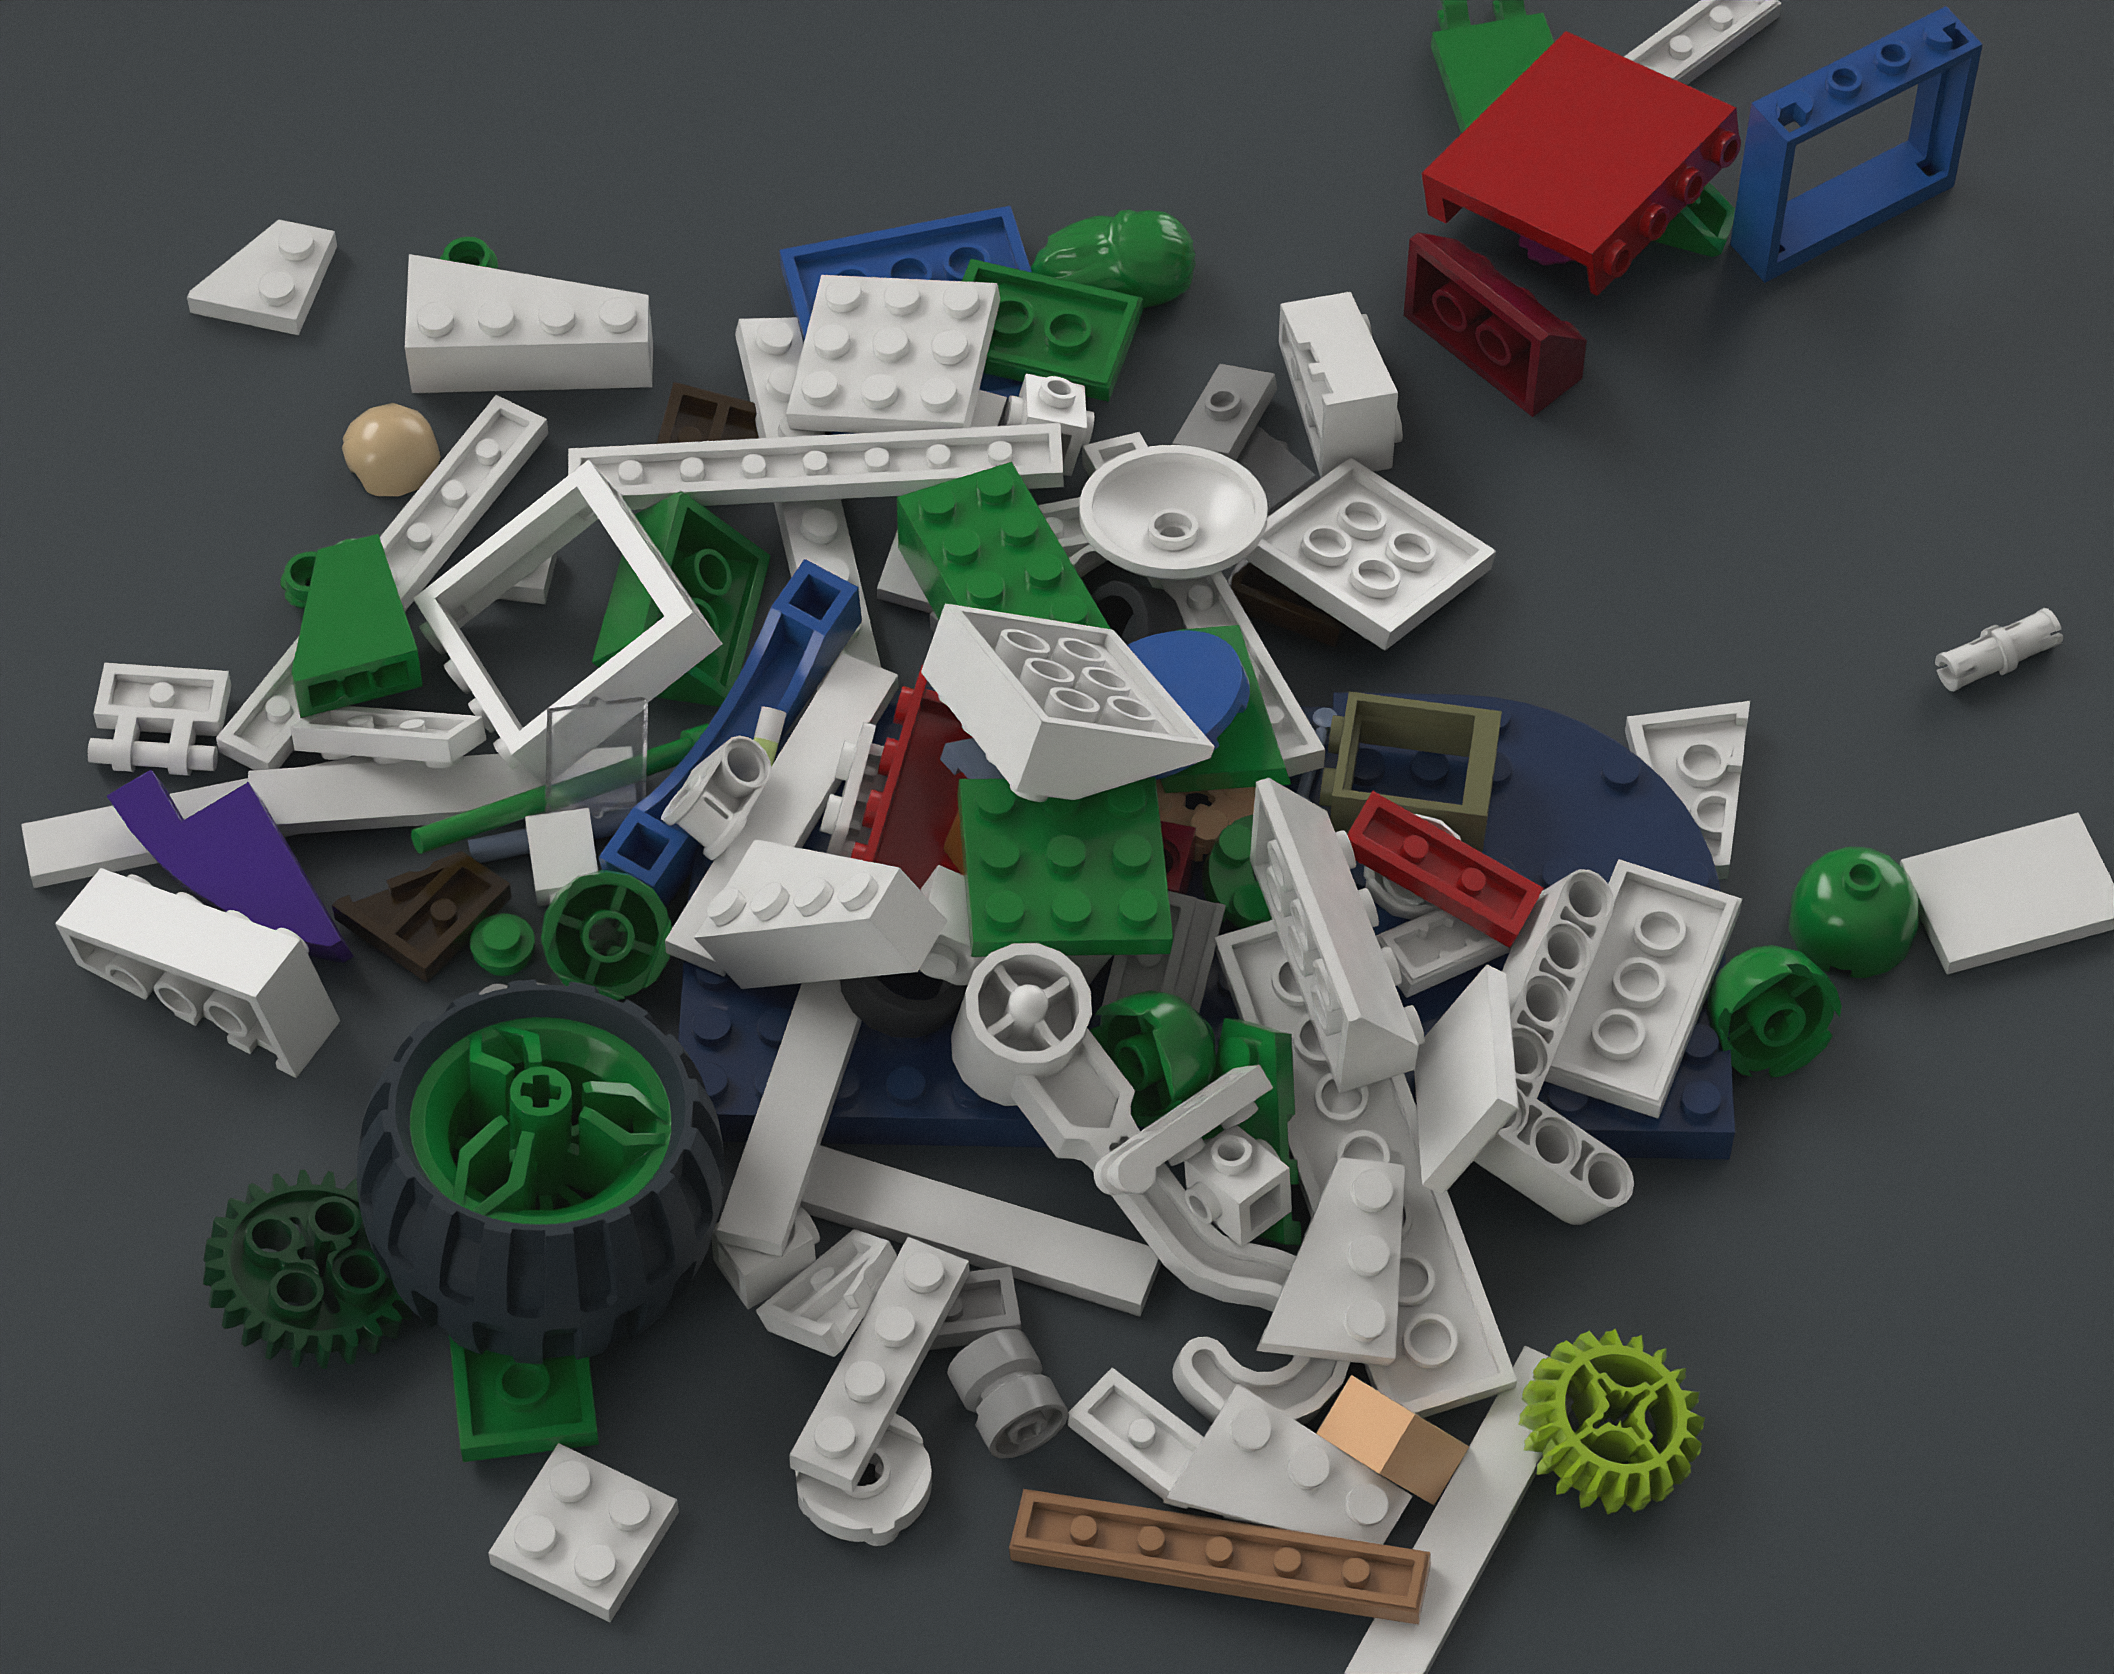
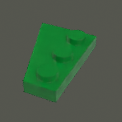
(1247, 745)
(1254, 1044)

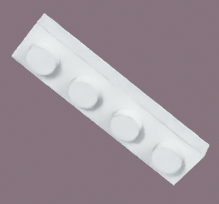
(879, 1365)

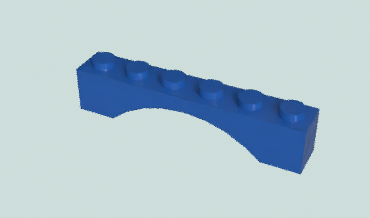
(786, 665)

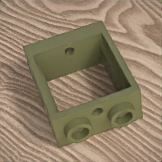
(1420, 728)

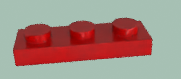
(1442, 869)

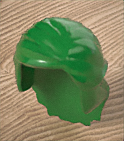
(1128, 253)

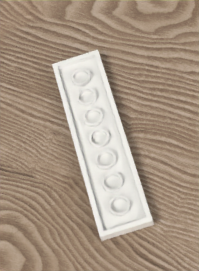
(1445, 1327)

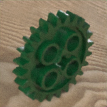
(258, 1283)

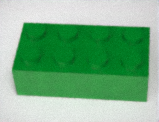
(990, 549)

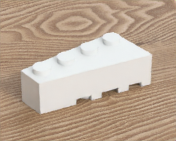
(521, 331)
(816, 919)

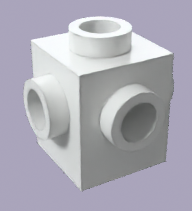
(1053, 401)
(1238, 1185)

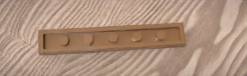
(1221, 1556)

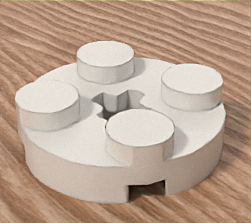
(876, 1510)

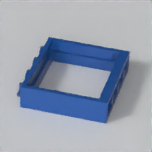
(1930, 52)

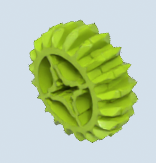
(1591, 1376)

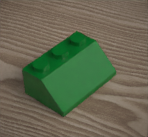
(720, 575)

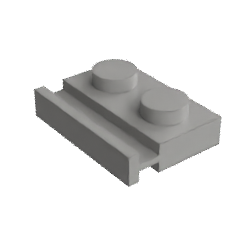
(1186, 968)

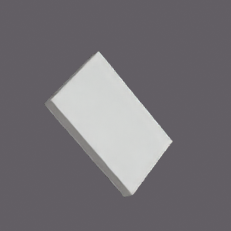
(2012, 893)
(1465, 1080)

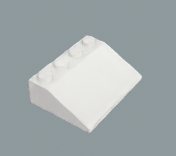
(1057, 703)
(1331, 940)

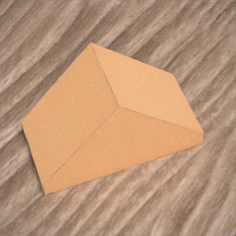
(1392, 1440)

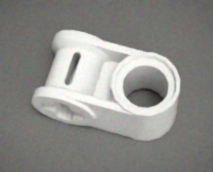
(720, 794)

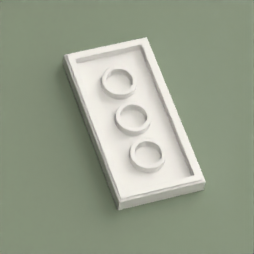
(1644, 989)

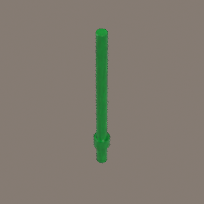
(533, 801)

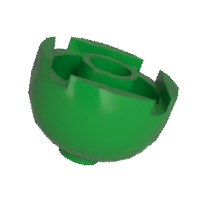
(1854, 912)
(607, 933)
(1774, 1010)
(1159, 1049)

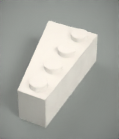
(203, 965)

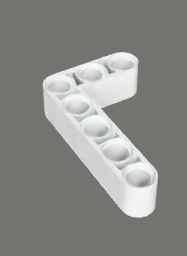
(1544, 973)

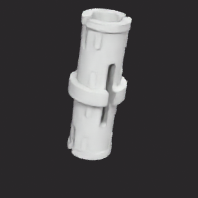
(1999, 649)

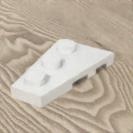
(1347, 1271)

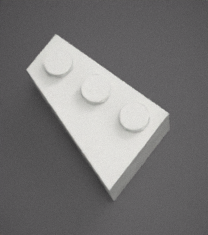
(1340, 382)

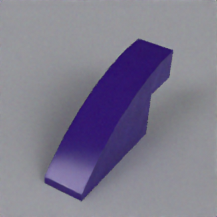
(231, 860)

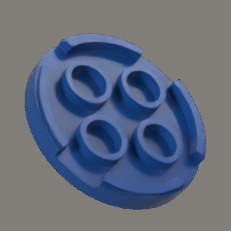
(1199, 675)

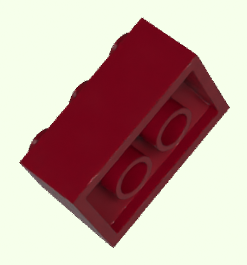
(1491, 323)

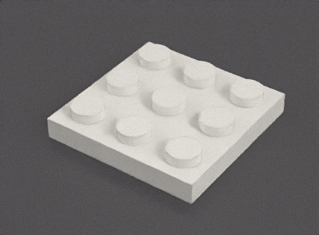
(892, 355)
(1369, 553)

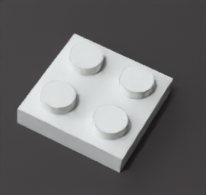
(584, 1532)

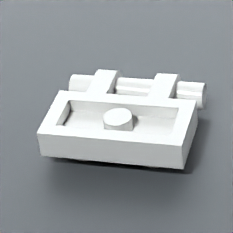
(162, 701)

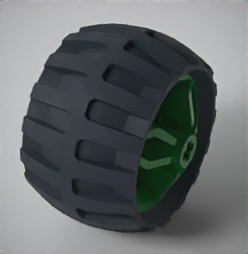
(540, 1171)

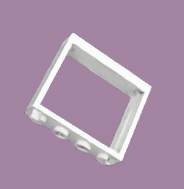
(515, 551)

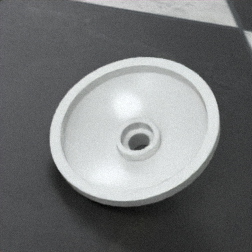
(1173, 512)

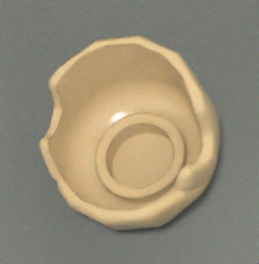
(391, 450)

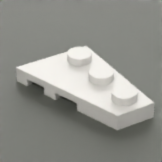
(1701, 761)
(1284, 1476)

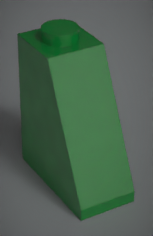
(353, 631)

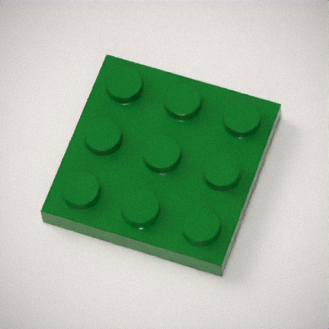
(1065, 870)

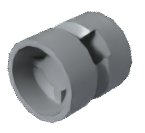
(1005, 1386)

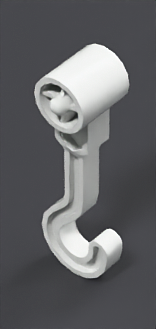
(1029, 1046)

